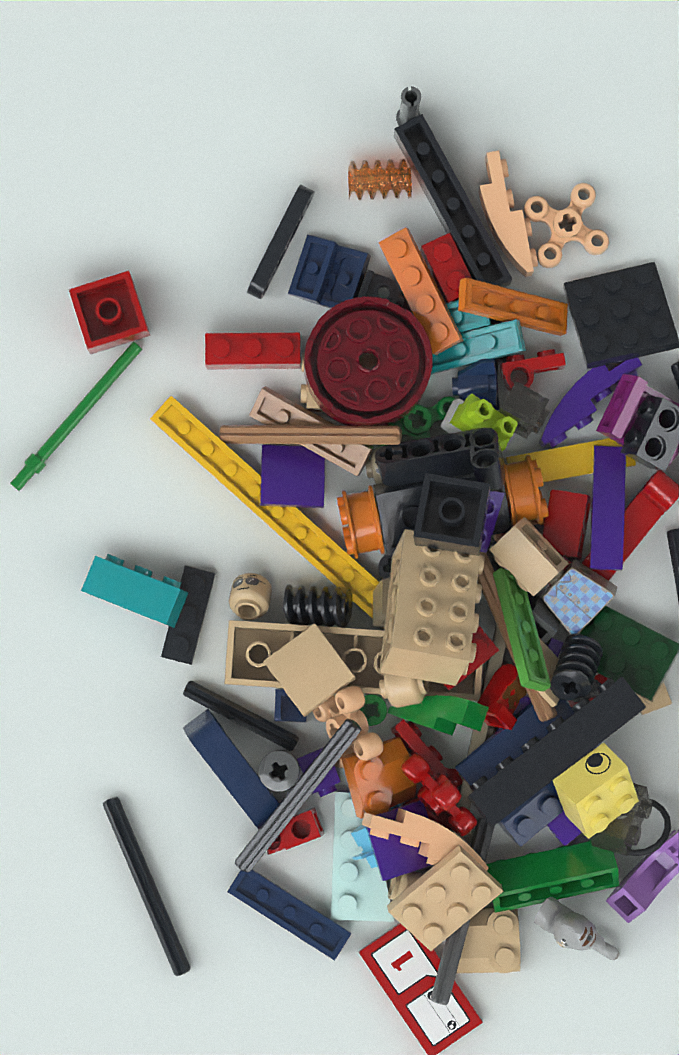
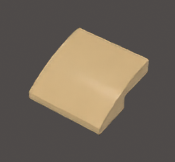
(309, 670)

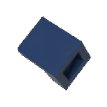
(285, 708)

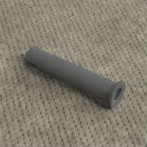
(409, 105)

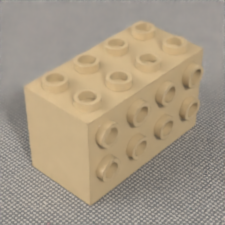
(430, 612)

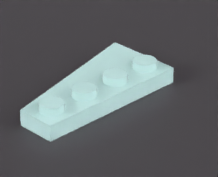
(356, 886)

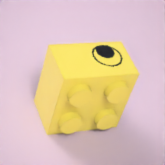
(596, 790)

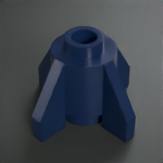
(479, 380)

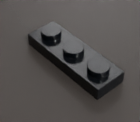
(183, 639)

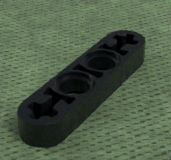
(280, 242)

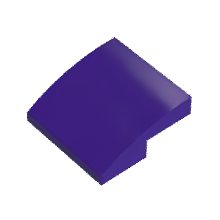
(292, 477)
(395, 857)

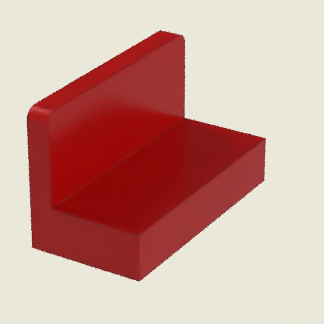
(567, 522)

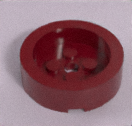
(360, 394)

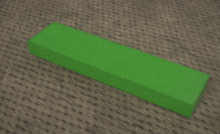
(522, 632)

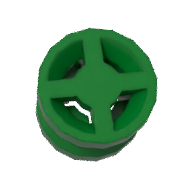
(374, 709)

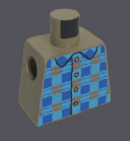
(578, 595)

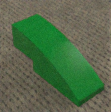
(443, 713)

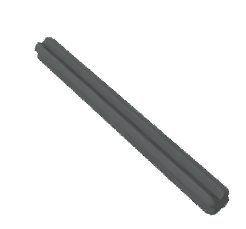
(455, 942)

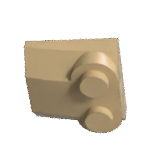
(491, 943)

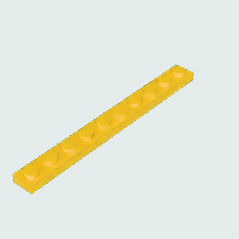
(246, 486)

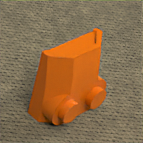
(379, 781)

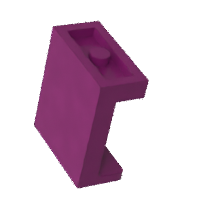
(624, 406)

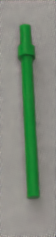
(36, 462)

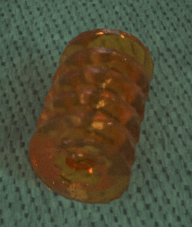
(379, 179)

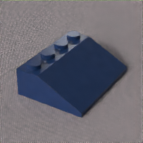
(545, 804)

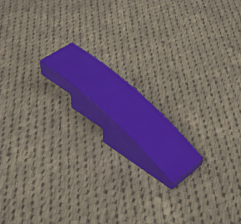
(608, 508)

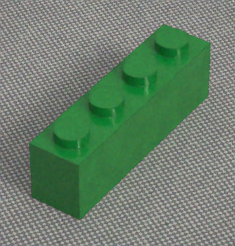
(553, 874)

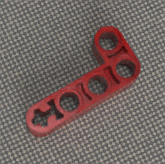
(642, 514)

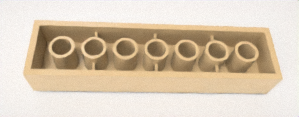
(358, 648)

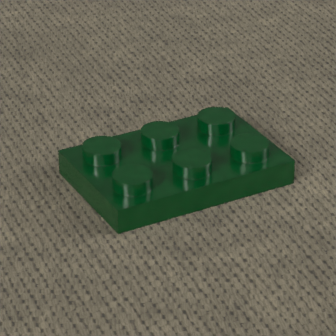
(632, 651)

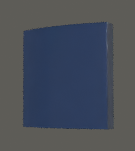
(328, 272)

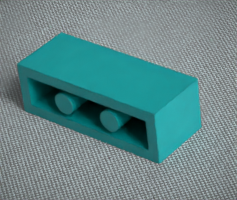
(135, 590)

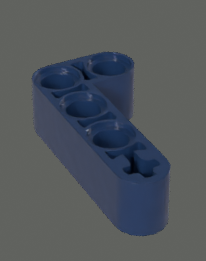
(231, 767)

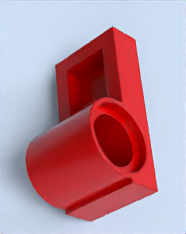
(544, 362)

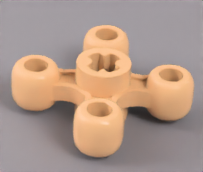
(572, 213)
(346, 706)

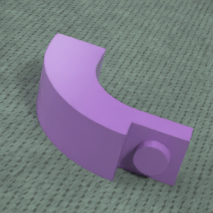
(646, 880)

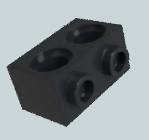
(662, 436)

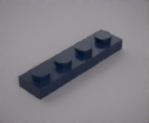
(290, 913)

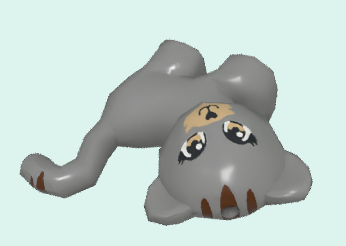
(572, 929)

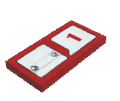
(407, 976)

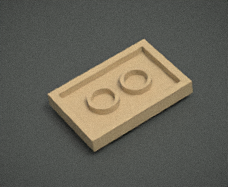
(445, 898)

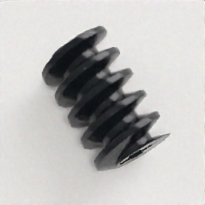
(317, 608)
(576, 667)

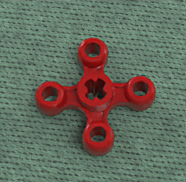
(439, 794)

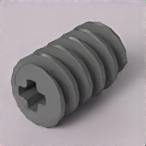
(276, 783)

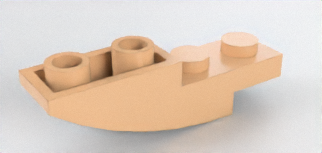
(508, 227)
(413, 829)

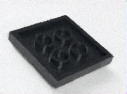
(621, 315)

